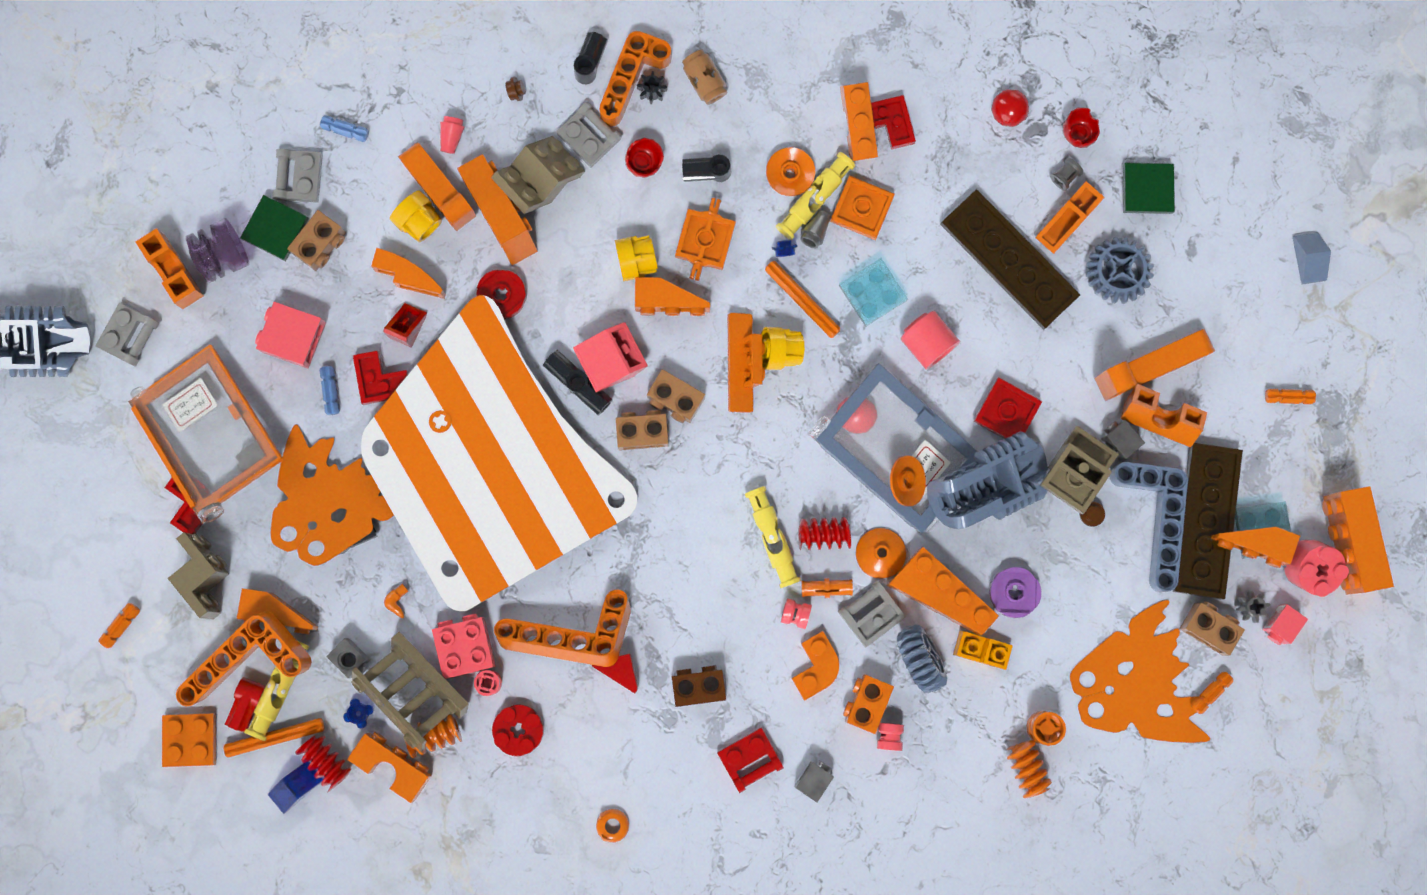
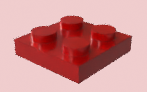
(1007, 409)

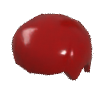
(1010, 108)
(1081, 128)
(644, 157)

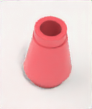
(450, 134)

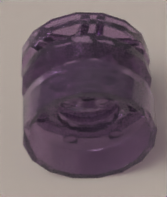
(213, 252)

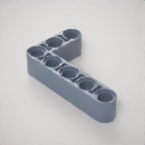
(1162, 517)

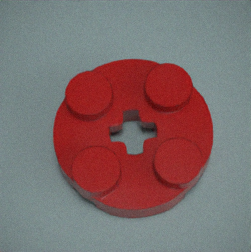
(504, 280)
(509, 718)

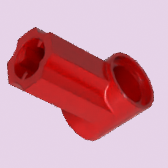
(246, 699)

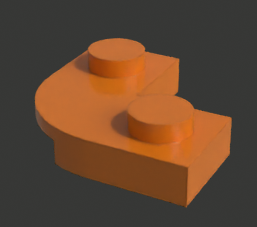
(824, 667)

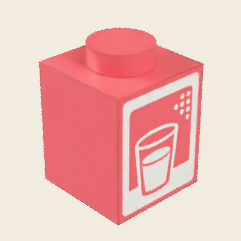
(1284, 625)

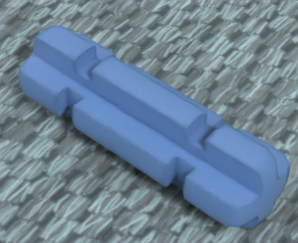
(344, 128)
(329, 390)

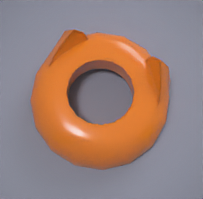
(612, 814)

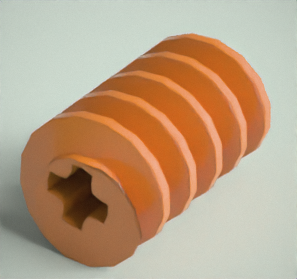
(443, 731)
(1029, 769)

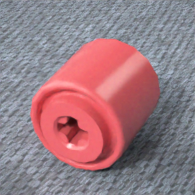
(929, 339)

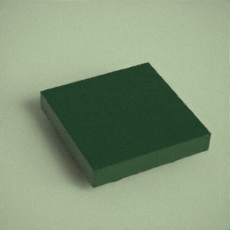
(1148, 188)
(273, 227)

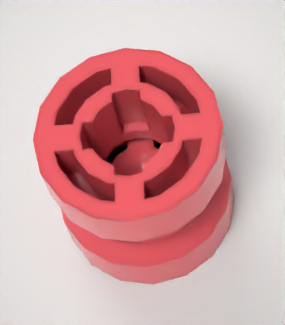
(802, 613)
(492, 681)
(890, 736)

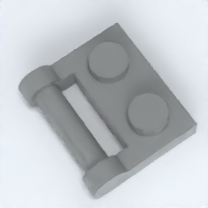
(582, 140)
(306, 176)
(120, 331)
(875, 622)

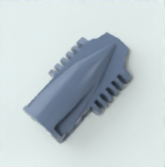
(41, 341)
(996, 484)

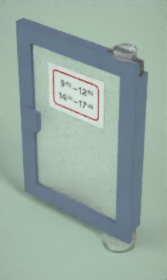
(880, 426)

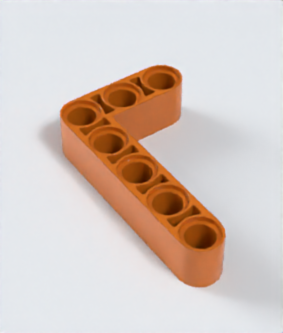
(1154, 364)
(571, 638)
(238, 654)

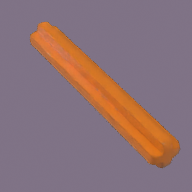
(808, 305)
(274, 737)

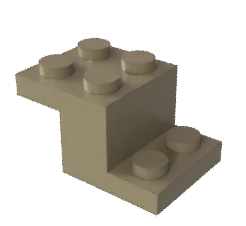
(538, 174)
(1079, 470)
(199, 575)

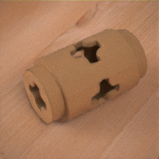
(708, 87)

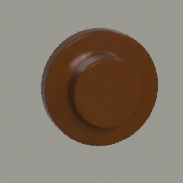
(515, 89)
(1094, 515)

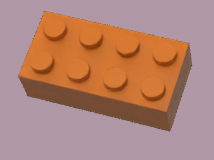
(1359, 539)

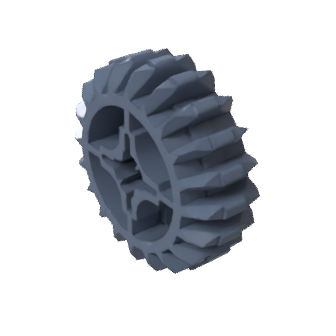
(1136, 287)
(922, 659)

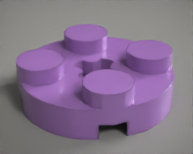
(1004, 602)

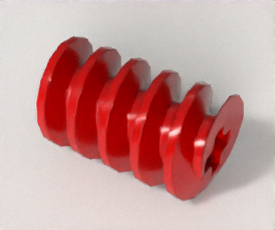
(824, 533)
(323, 761)

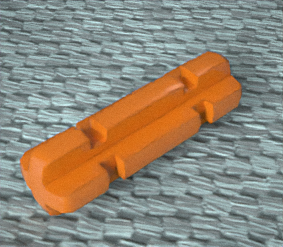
(1290, 396)
(119, 625)
(1212, 692)

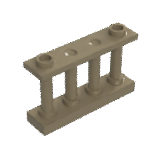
(418, 667)

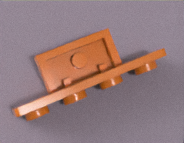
(744, 362)

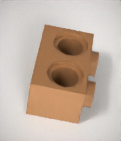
(311, 237)
(679, 391)
(642, 438)
(1209, 634)

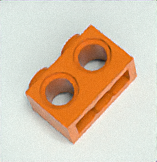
(874, 706)

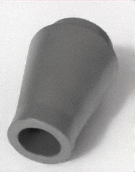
(815, 231)

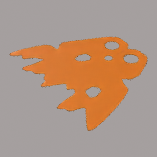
(321, 496)
(1144, 688)

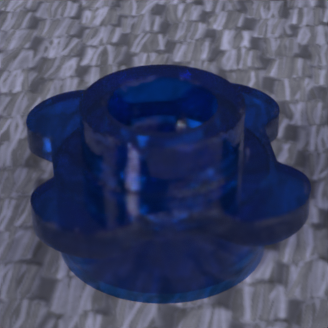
(784, 248)
(350, 715)

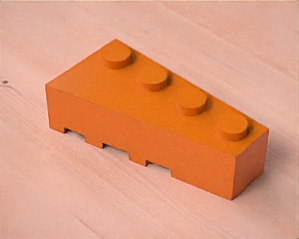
(498, 209)
(939, 590)

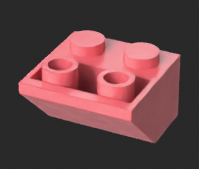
(610, 357)

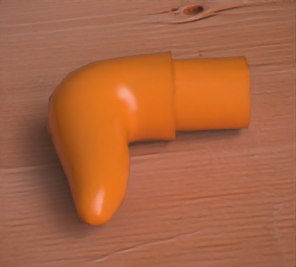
(391, 600)

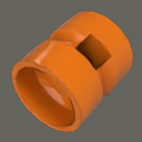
(1046, 728)

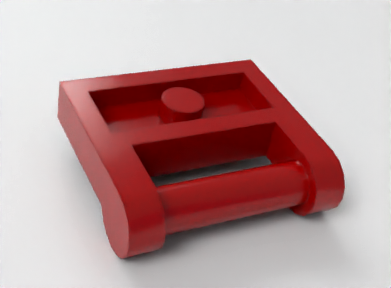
(746, 752)

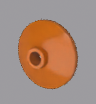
(790, 160)
(907, 480)
(870, 561)

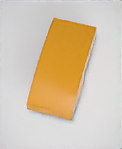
(982, 650)

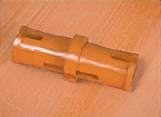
(827, 588)

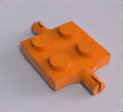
(705, 239)

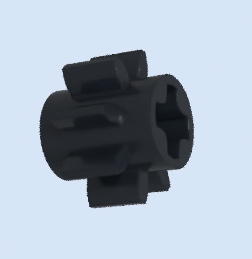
(645, 86)

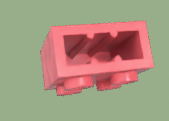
(290, 334)
(463, 646)

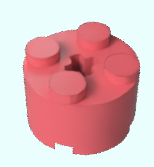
(1316, 568)

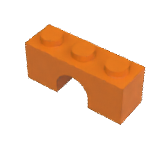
(860, 123)
(171, 269)
(1178, 425)
(409, 776)

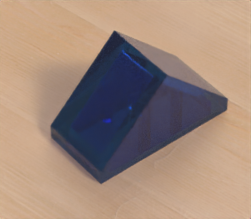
(294, 787)

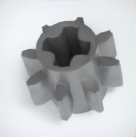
(1245, 607)

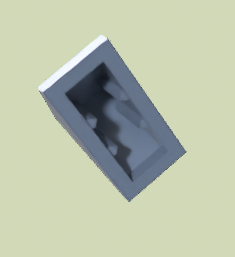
(1312, 257)

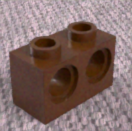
(699, 694)

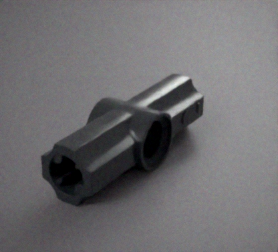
(566, 371)

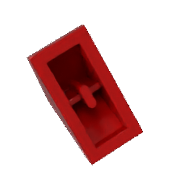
(405, 325)
(621, 672)

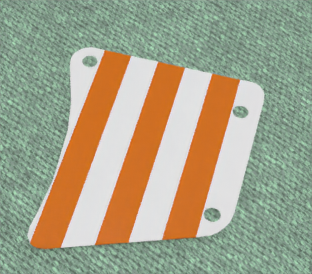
(504, 480)

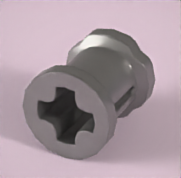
(1066, 174)

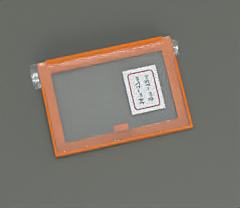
(204, 432)

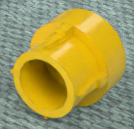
(416, 216)
(636, 257)
(782, 348)

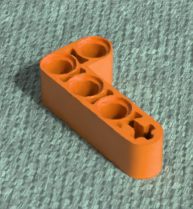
(629, 79)
(437, 186)

